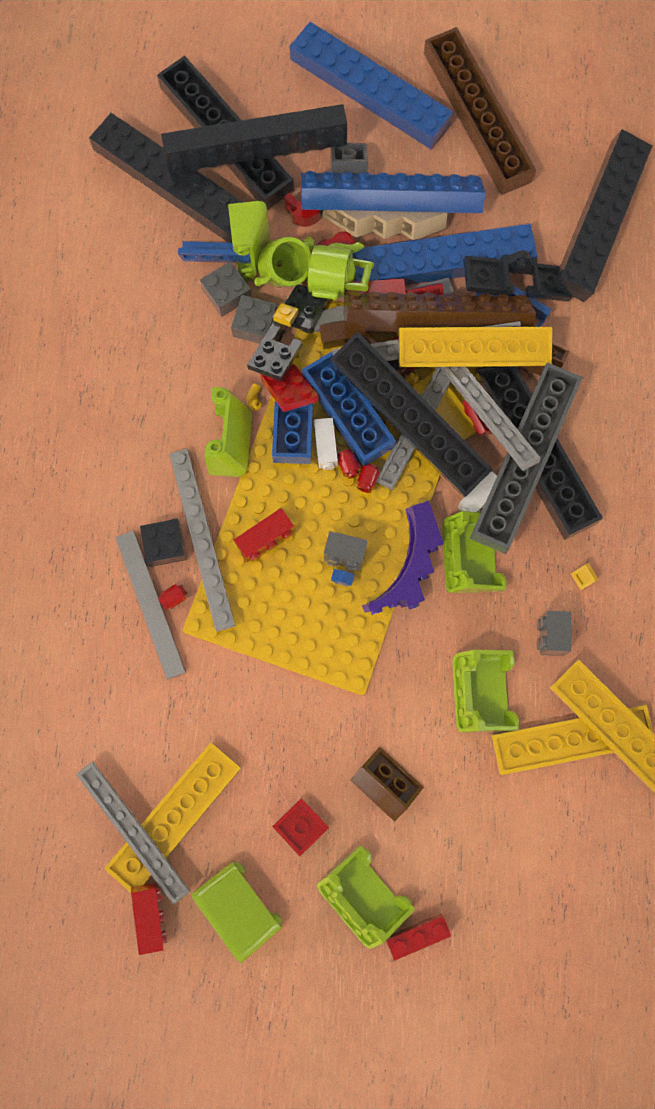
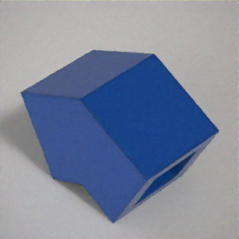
(342, 577)

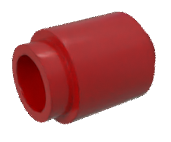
(348, 464)
(368, 478)
(172, 596)

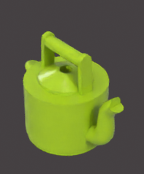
(293, 256)
(334, 270)

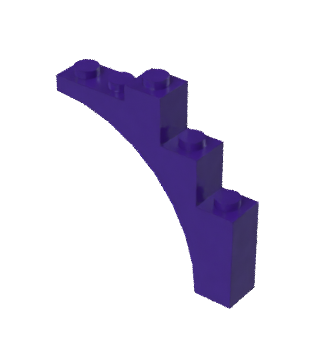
(423, 539)

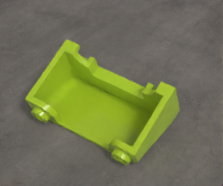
(249, 233)
(231, 453)
(467, 563)
(482, 691)
(364, 899)
(236, 911)

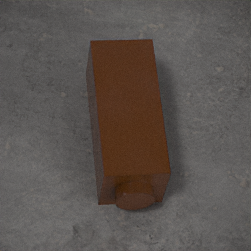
(335, 334)

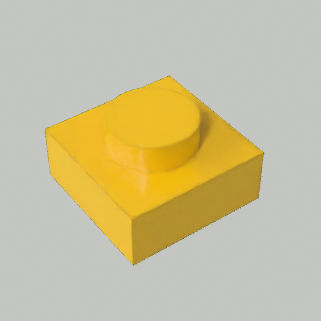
(285, 314)
(584, 576)

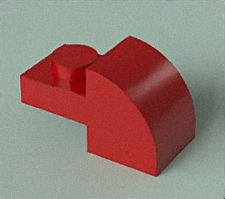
(300, 216)

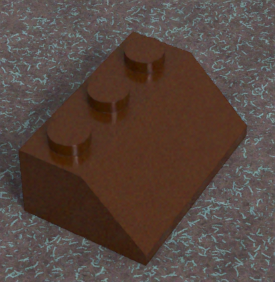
(387, 784)

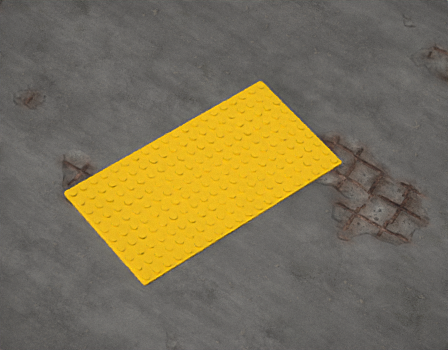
(286, 599)

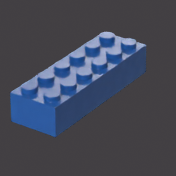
(350, 411)

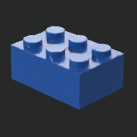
(292, 435)

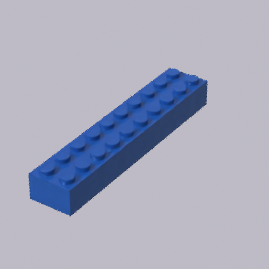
(370, 85)
(392, 192)
(442, 256)

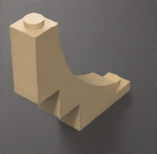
(388, 223)

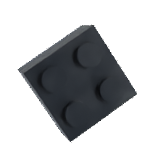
(163, 542)

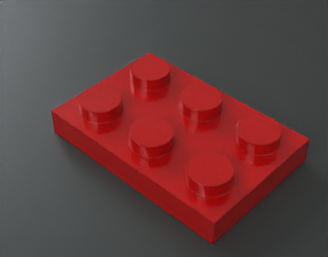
(292, 391)

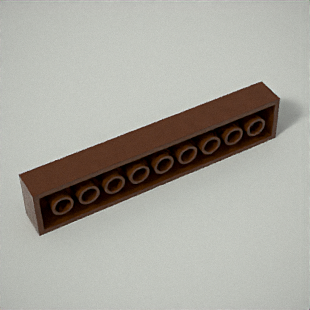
(479, 111)
(410, 310)

